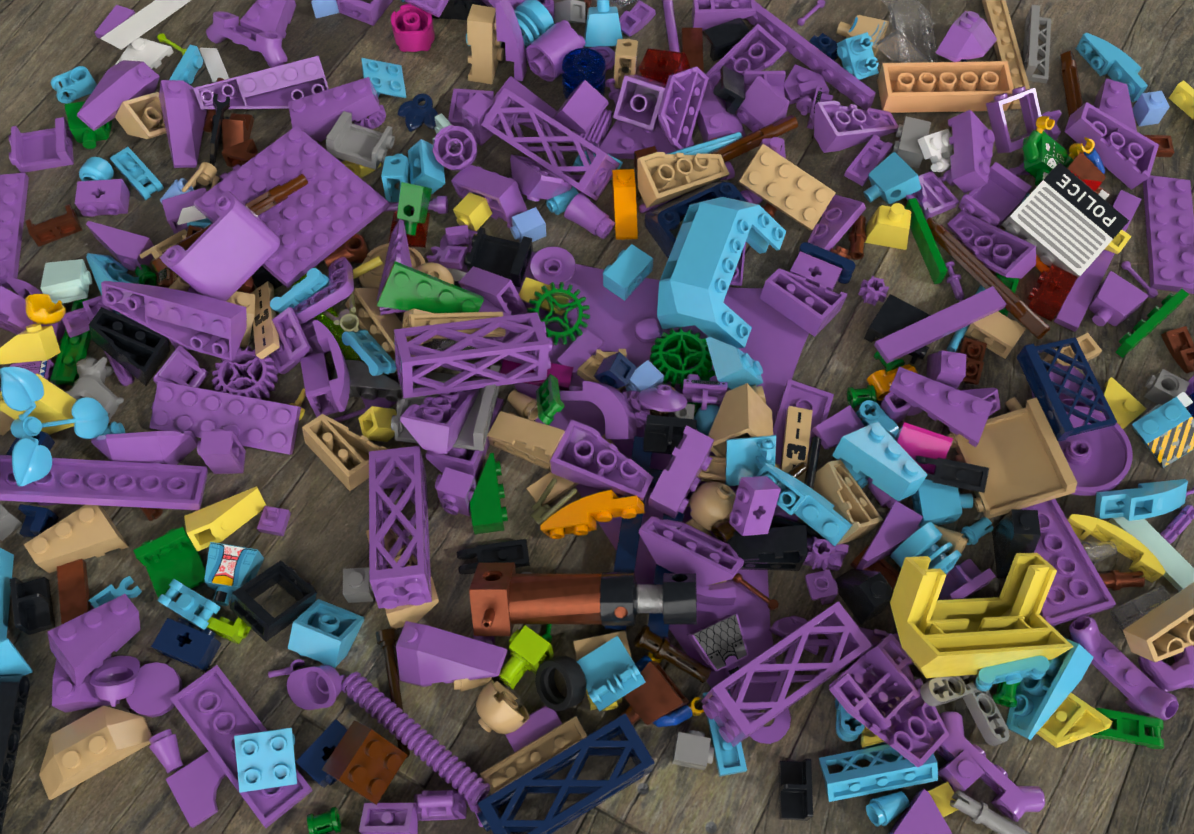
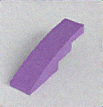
(510, 33)

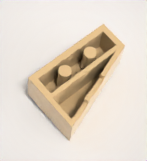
(484, 44)
(525, 438)
(340, 449)
(78, 536)

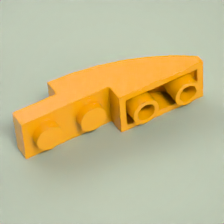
(582, 514)

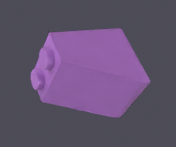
(639, 101)

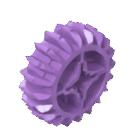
(247, 366)

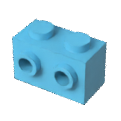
(424, 167)
(627, 271)

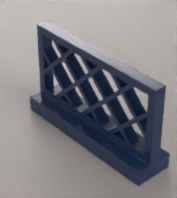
(1045, 389)

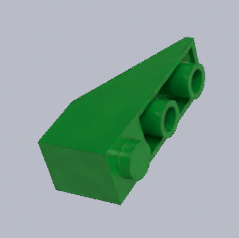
(485, 503)

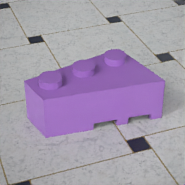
(801, 301)

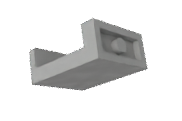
(358, 143)

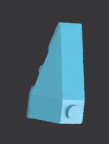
(108, 269)
(1042, 697)

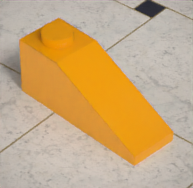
(624, 204)

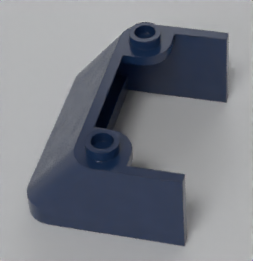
(670, 214)

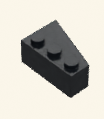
(778, 550)

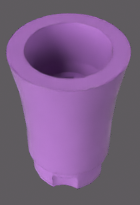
(589, 216)

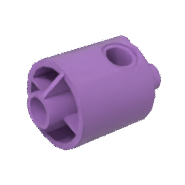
(549, 50)

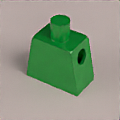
(83, 133)
(413, 197)

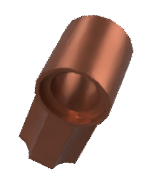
(353, 250)

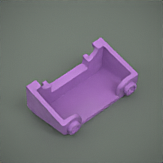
(225, 252)

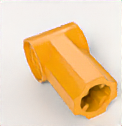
(883, 380)

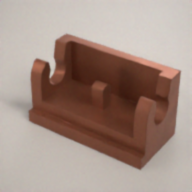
(54, 228)

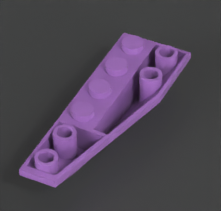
(268, 87)
(182, 316)

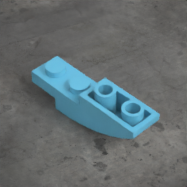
(1112, 61)
(1141, 502)
(807, 505)

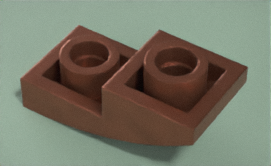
(974, 353)

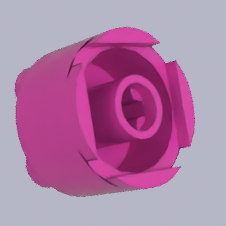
(412, 29)

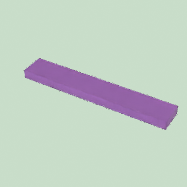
(939, 324)

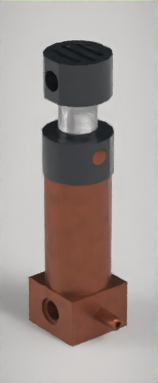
(611, 599)

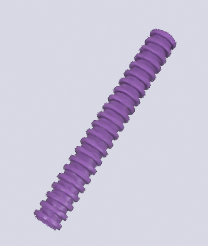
(415, 738)

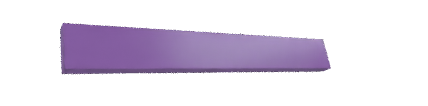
(1088, 283)

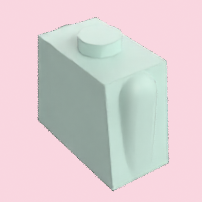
(66, 280)

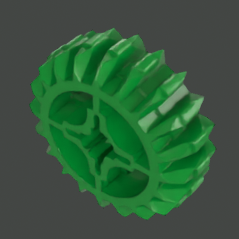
(576, 303)
(693, 351)

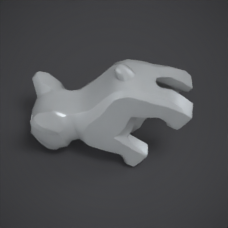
(92, 384)

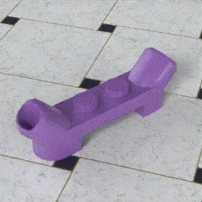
(268, 43)
(1141, 692)
(1010, 799)

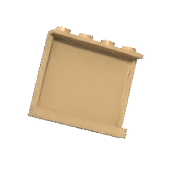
(1021, 460)

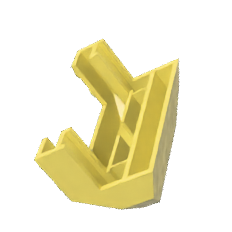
(974, 633)

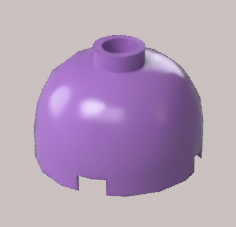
(455, 147)

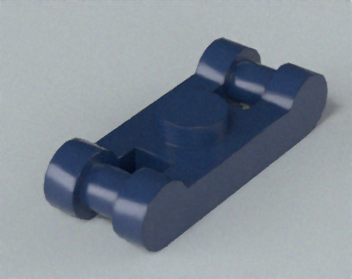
(847, 265)

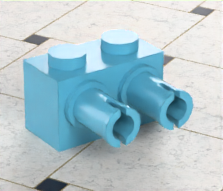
(858, 56)

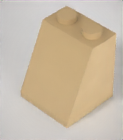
(740, 416)

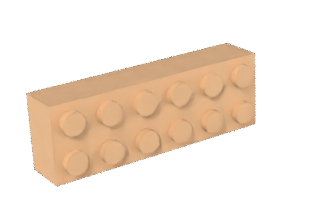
(942, 86)

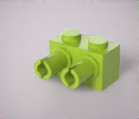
(527, 654)

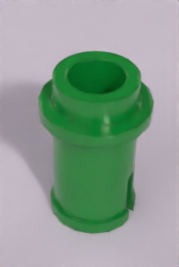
(145, 275)

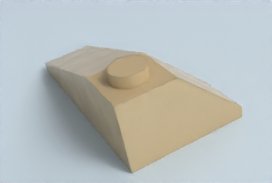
(672, 175)

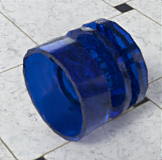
(580, 66)

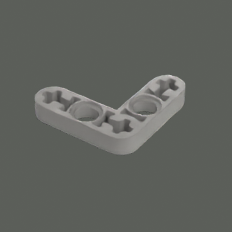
(993, 731)

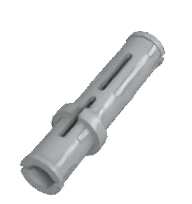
(982, 814)

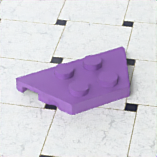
(627, 138)

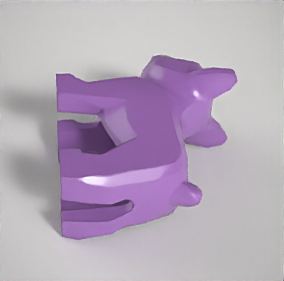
(1171, 677)

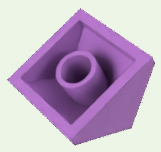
(581, 108)

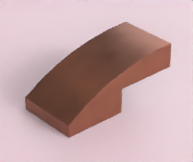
(1180, 347)

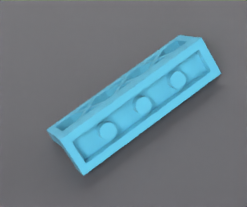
(875, 778)

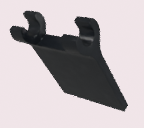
(217, 126)

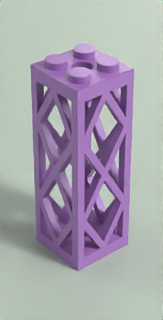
(505, 115)
(532, 354)
(398, 584)
(726, 709)

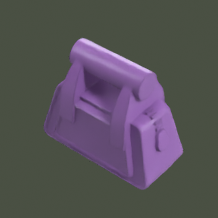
(180, 369)
(440, 805)

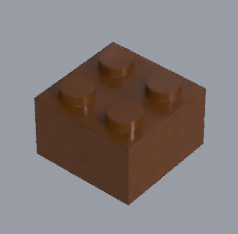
(365, 762)

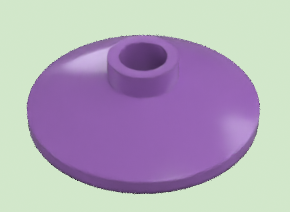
(549, 259)
(662, 399)

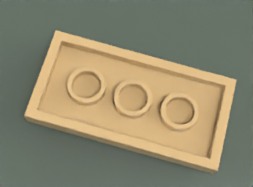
(786, 187)

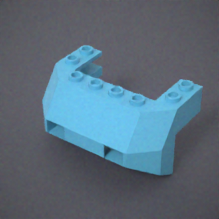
(705, 262)

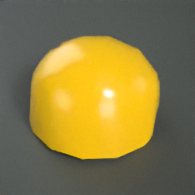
(42, 309)

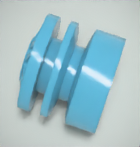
(533, 20)
(924, 544)

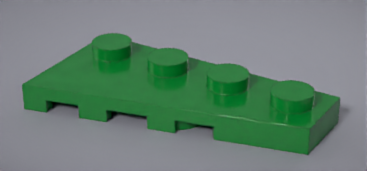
(413, 289)

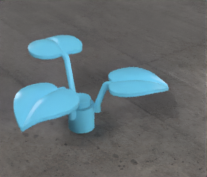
(20, 391)

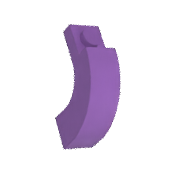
(617, 411)

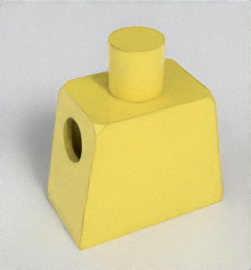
(889, 226)

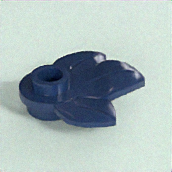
(418, 114)

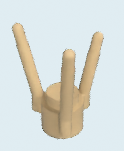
(204, 175)

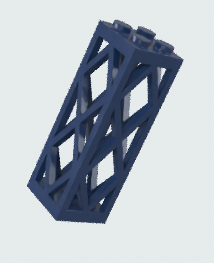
(599, 790)

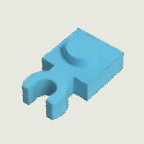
(111, 593)

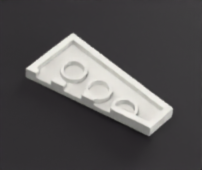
(146, 51)

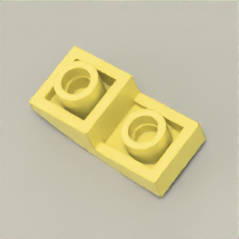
(531, 286)

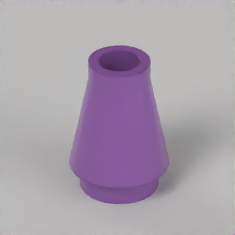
(166, 749)

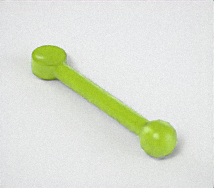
(162, 38)

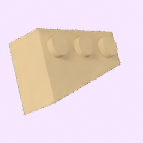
(849, 500)

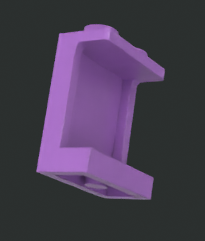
(42, 148)
(997, 198)

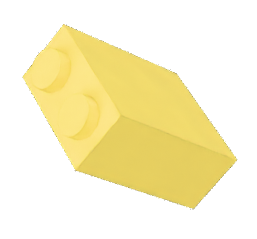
(52, 407)

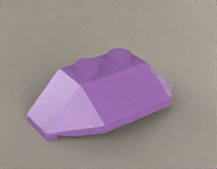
(967, 38)
(681, 106)
(536, 180)
(147, 447)
(690, 551)

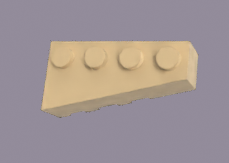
(1164, 629)

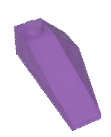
(182, 121)
(397, 251)

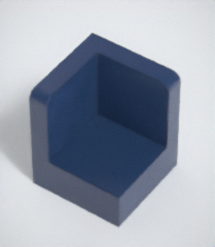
(36, 520)

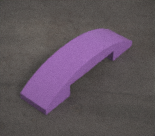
(340, 386)

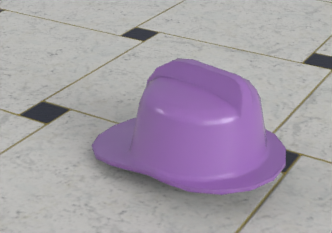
(115, 678)
(314, 686)

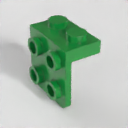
(171, 558)

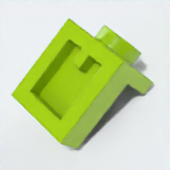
(228, 629)

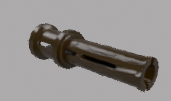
(663, 645)

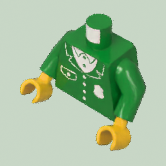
(1043, 152)

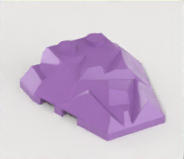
(889, 703)

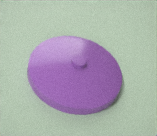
(1098, 456)

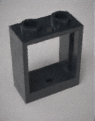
(256, 616)

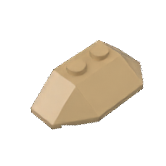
(91, 747)

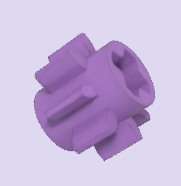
(873, 290)
(820, 554)

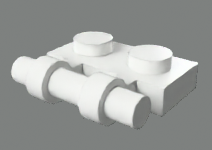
(938, 149)

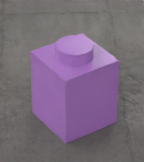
(961, 771)

